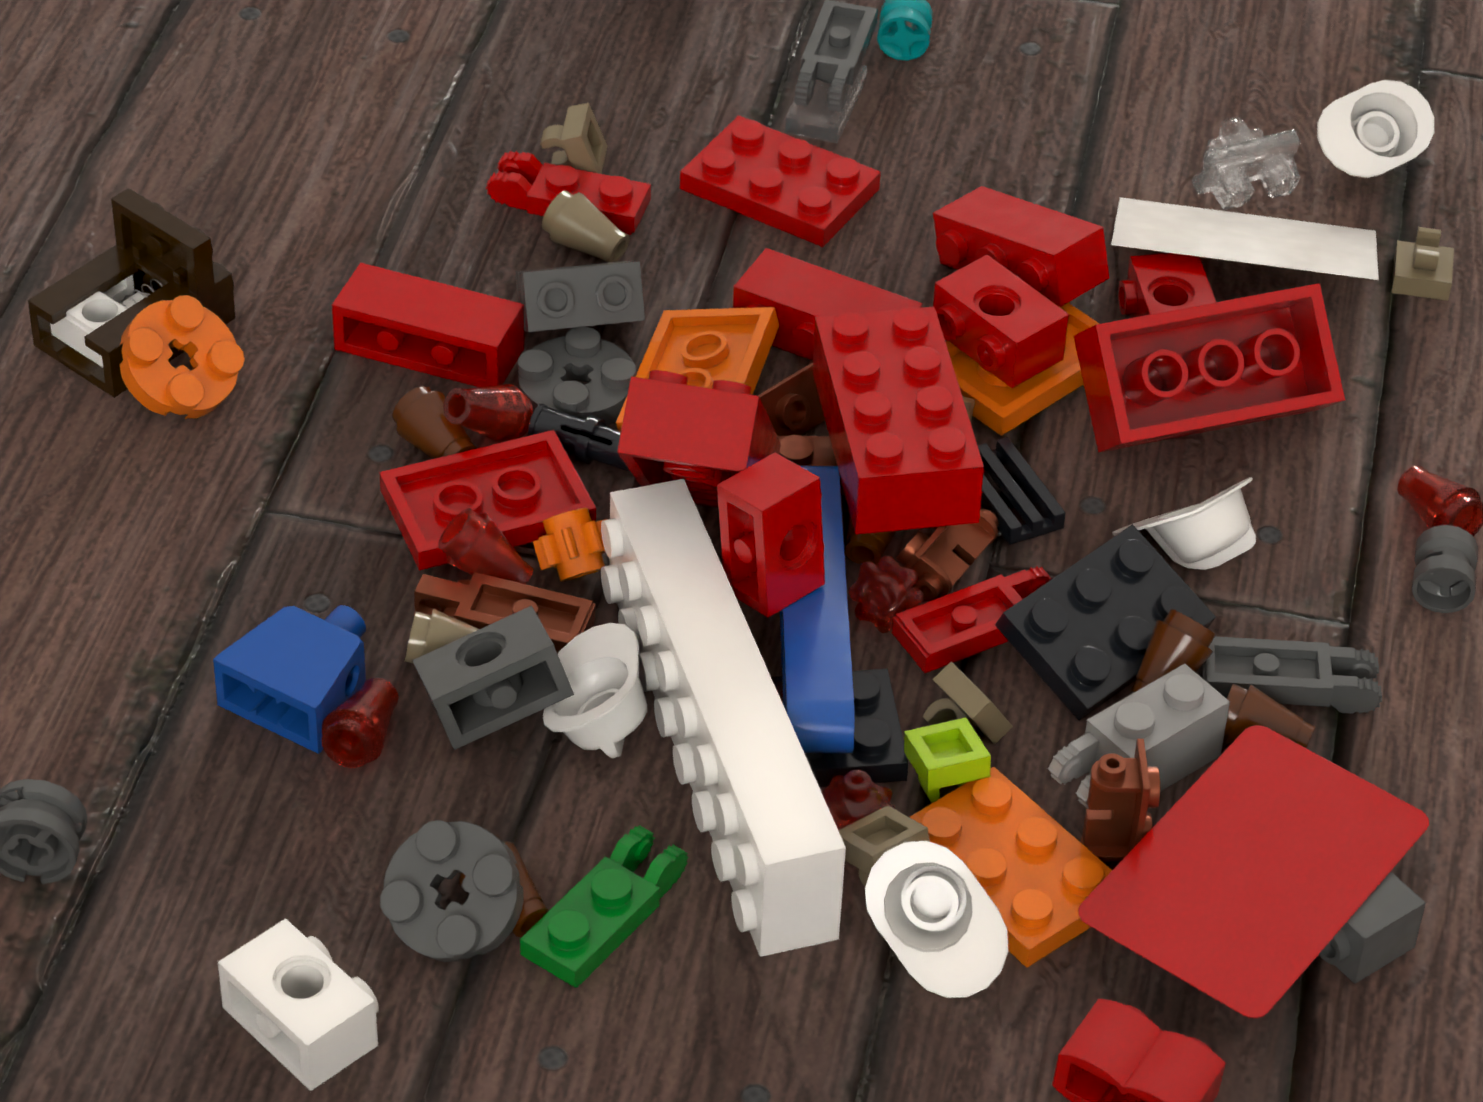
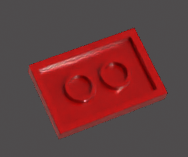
(780, 180)
(510, 481)

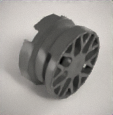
(39, 830)

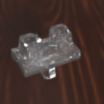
(1247, 156)

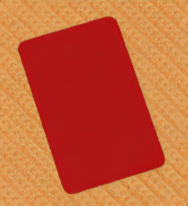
(1254, 870)

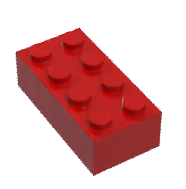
(1208, 367)
(897, 420)
(693, 432)

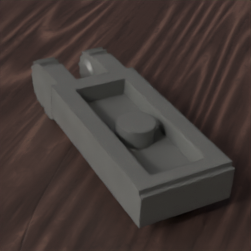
(835, 51)
(1296, 672)

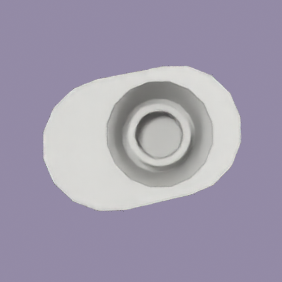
(1375, 128)
(1204, 532)
(606, 689)
(937, 918)

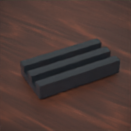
(1020, 490)

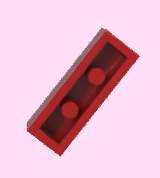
(1037, 244)
(805, 292)
(428, 326)

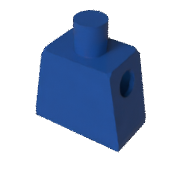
(293, 671)

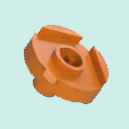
(202, 336)

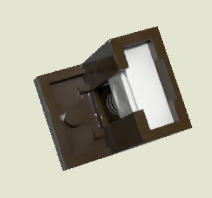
(153, 261)

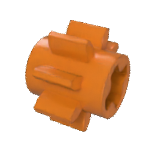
(571, 545)

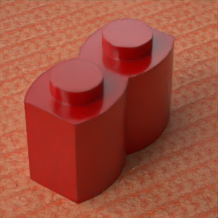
(1129, 1059)

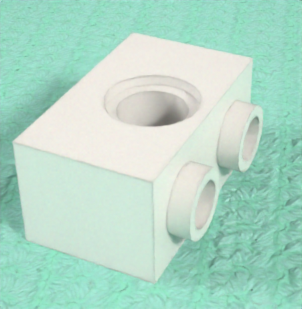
(299, 1003)

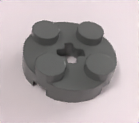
(582, 355)
(413, 897)

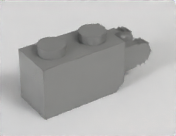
(1174, 715)

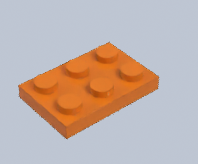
(711, 346)
(1008, 407)
(1020, 859)

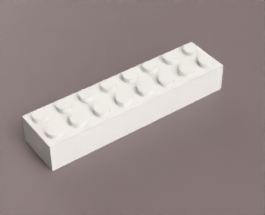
(724, 720)

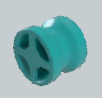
(896, 37)

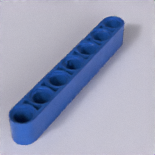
(817, 642)

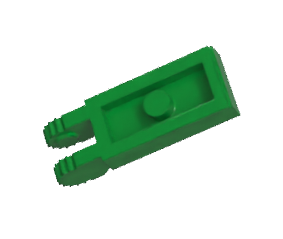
(602, 909)

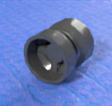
(1445, 569)

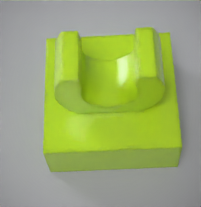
(946, 755)

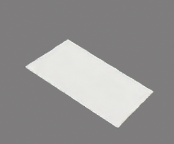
(1246, 238)

